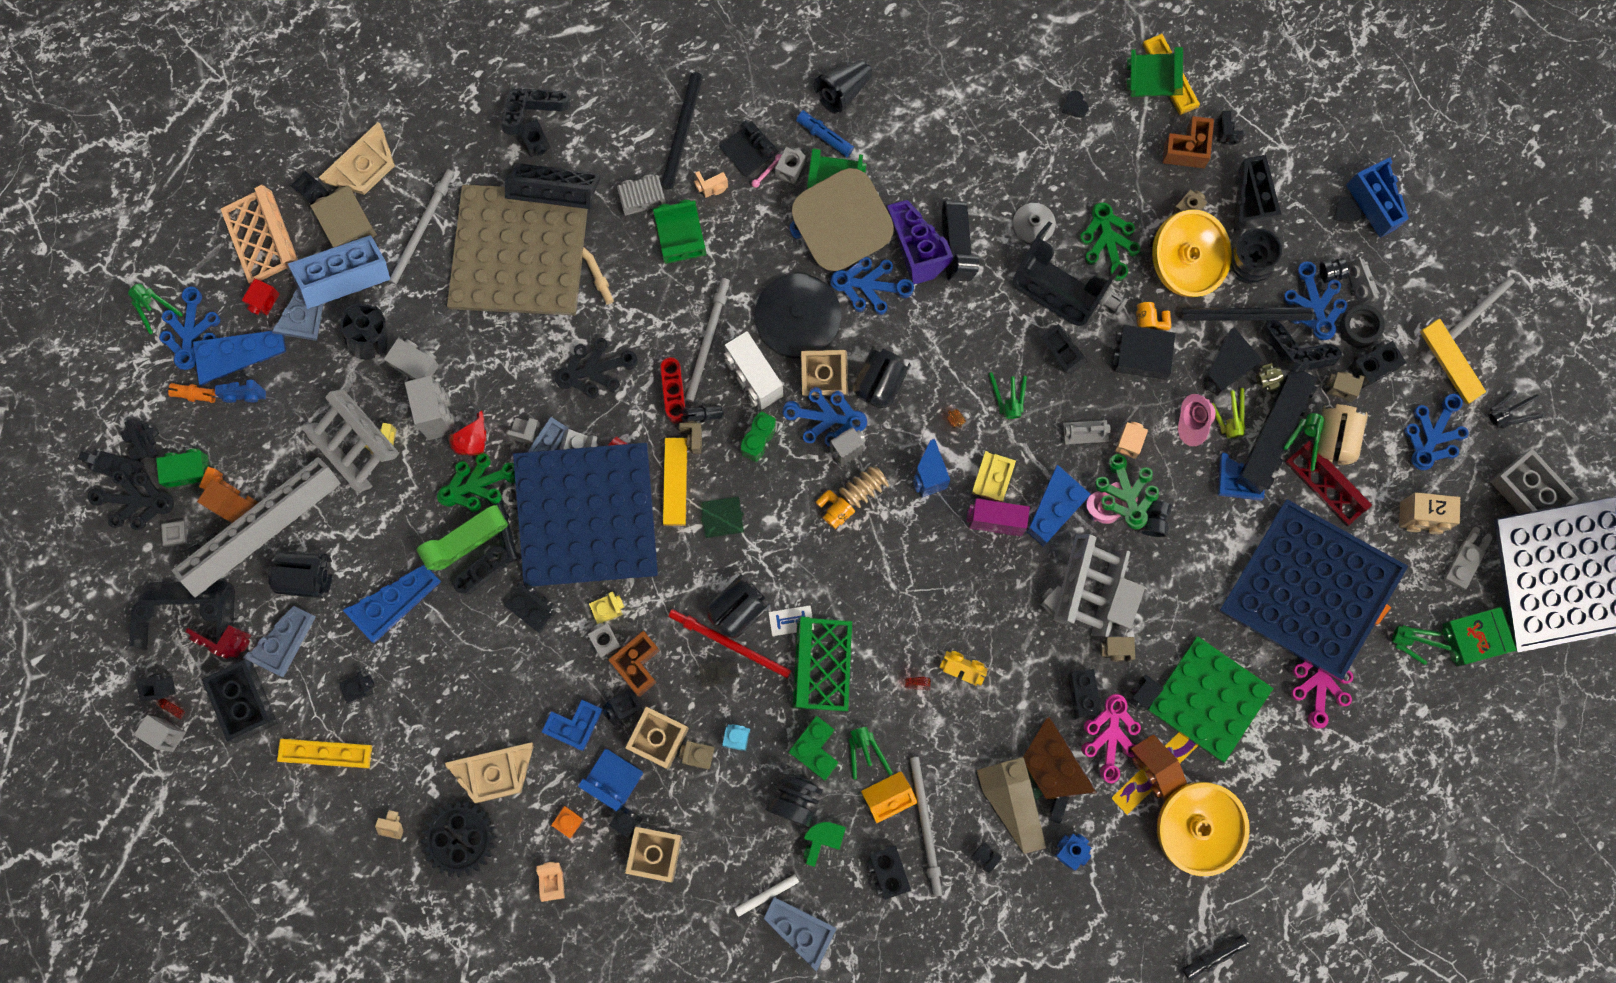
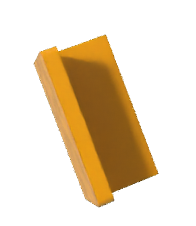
(889, 797)

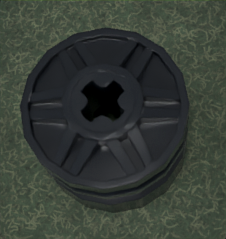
(1257, 245)
(794, 799)

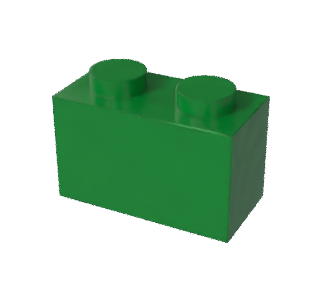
(182, 469)

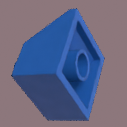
(931, 472)

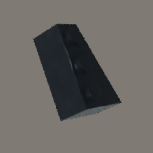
(1256, 195)

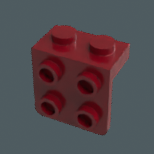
(230, 644)

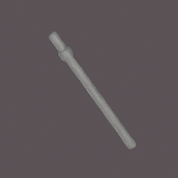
(440, 191)
(719, 300)
(1479, 309)
(933, 871)

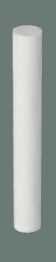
(766, 895)

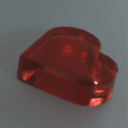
(918, 683)
(171, 708)

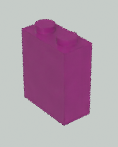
(998, 517)

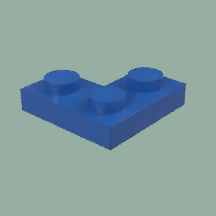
(574, 731)

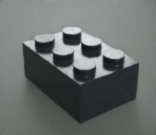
(239, 701)

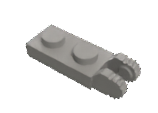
(1467, 560)

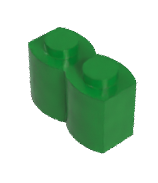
(755, 441)

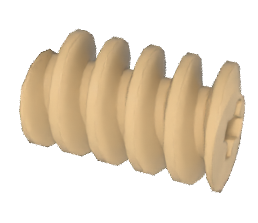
(863, 486)

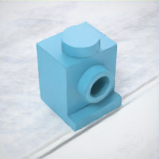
(736, 737)

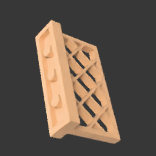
(276, 228)

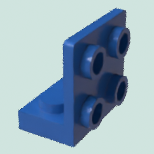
(611, 780)

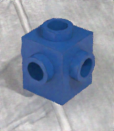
(1065, 853)

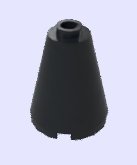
(842, 85)

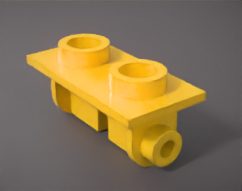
(957, 663)

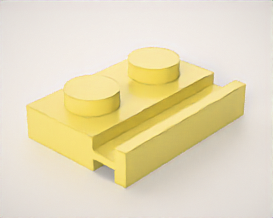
(993, 477)

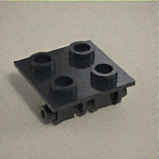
(748, 148)

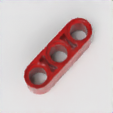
(673, 380)

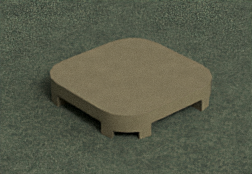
(842, 219)

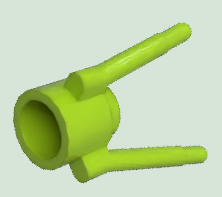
(1234, 427)

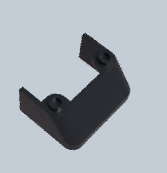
(1057, 288)
(215, 606)

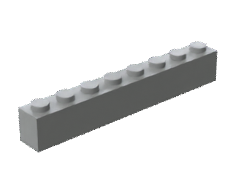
(256, 527)

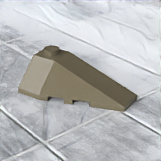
(1012, 797)

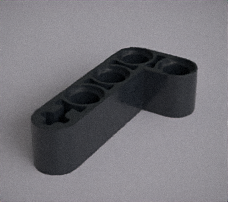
(957, 234)

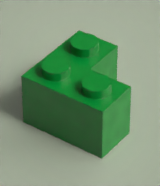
(809, 752)

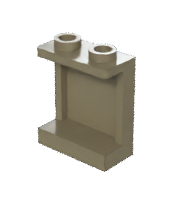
(342, 217)

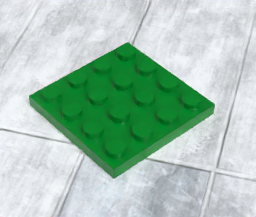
(1210, 699)

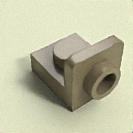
(695, 438)
(697, 755)

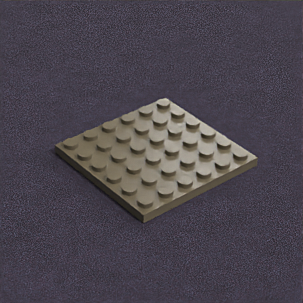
(516, 254)

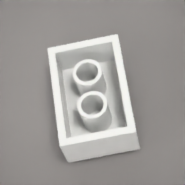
(753, 371)

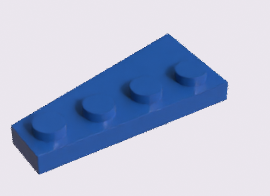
(226, 355)
(385, 608)

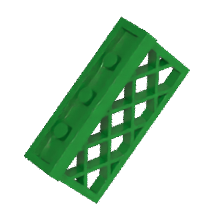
(802, 664)

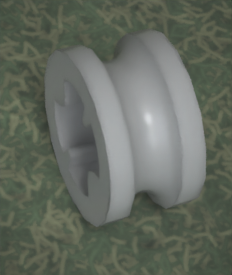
(507, 491)

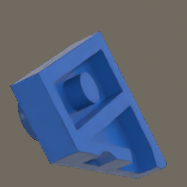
(233, 391)
(1228, 474)

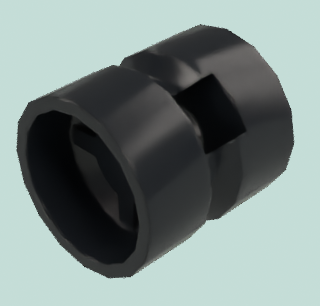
(1157, 526)

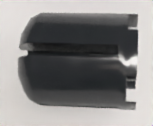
(364, 330)
(871, 373)
(300, 574)
(743, 614)

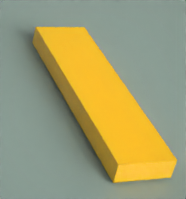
(1182, 103)
(1452, 361)
(675, 482)
(324, 753)

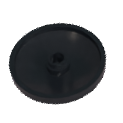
(797, 315)

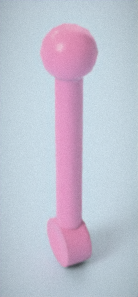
(756, 182)

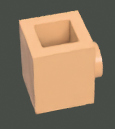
(1131, 439)

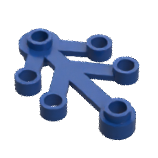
(868, 284)
(1316, 303)
(188, 332)
(827, 417)
(1434, 435)

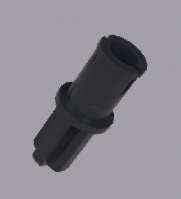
(702, 413)

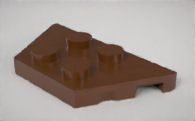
(1055, 765)

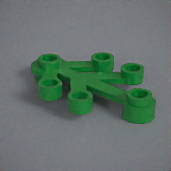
(1109, 238)
(474, 484)
(1127, 493)

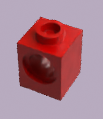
(260, 297)

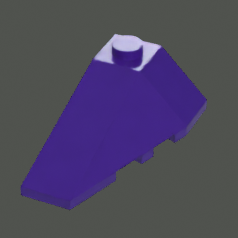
(920, 245)

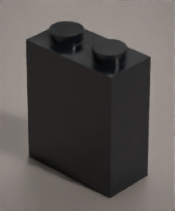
(1144, 352)

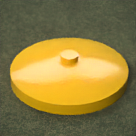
(1192, 253)
(1203, 829)

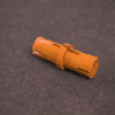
(191, 392)

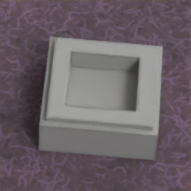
(174, 533)

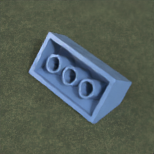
(339, 271)

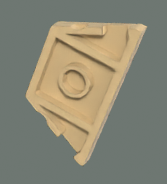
(362, 164)
(493, 773)

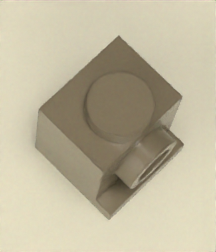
(1196, 198)
(1344, 385)
(1118, 648)

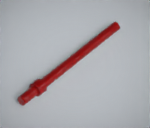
(691, 623)

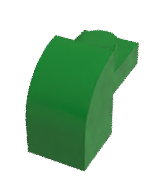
(822, 834)

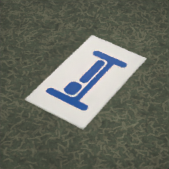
(785, 620)

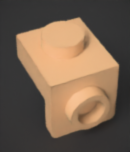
(714, 185)
(550, 881)

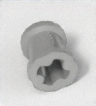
(1113, 301)

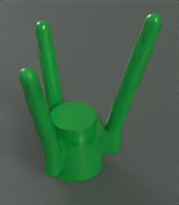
(142, 297)
(1011, 408)
(1313, 427)
(1405, 636)
(862, 739)

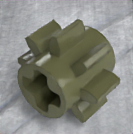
(1269, 377)

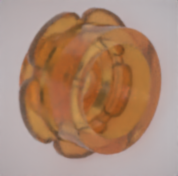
(956, 418)

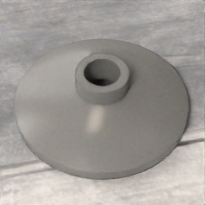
(1025, 228)

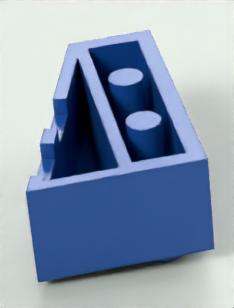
(1379, 197)
(1057, 505)

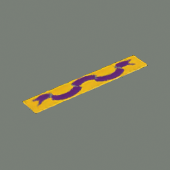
(1139, 787)

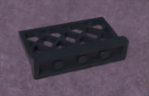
(544, 190)

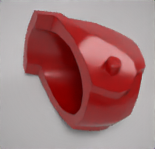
(470, 439)

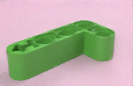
(442, 553)

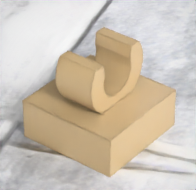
(390, 826)

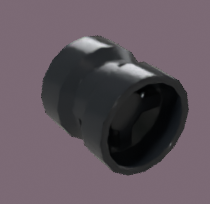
(1334, 270)
(986, 857)

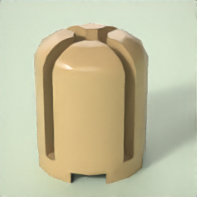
(1352, 433)

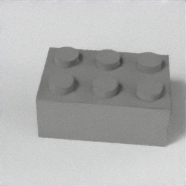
(430, 407)
(1532, 485)

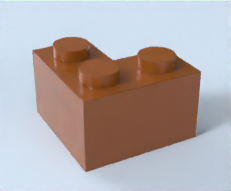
(1192, 148)
(225, 500)
(630, 663)
(1159, 767)

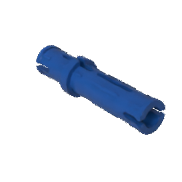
(817, 128)

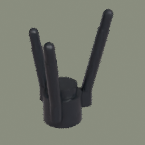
(1501, 415)

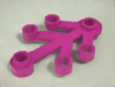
(1321, 681)
(1111, 735)

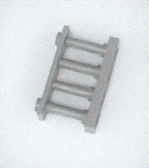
(367, 433)
(1074, 582)

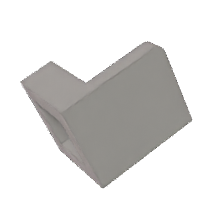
(524, 430)

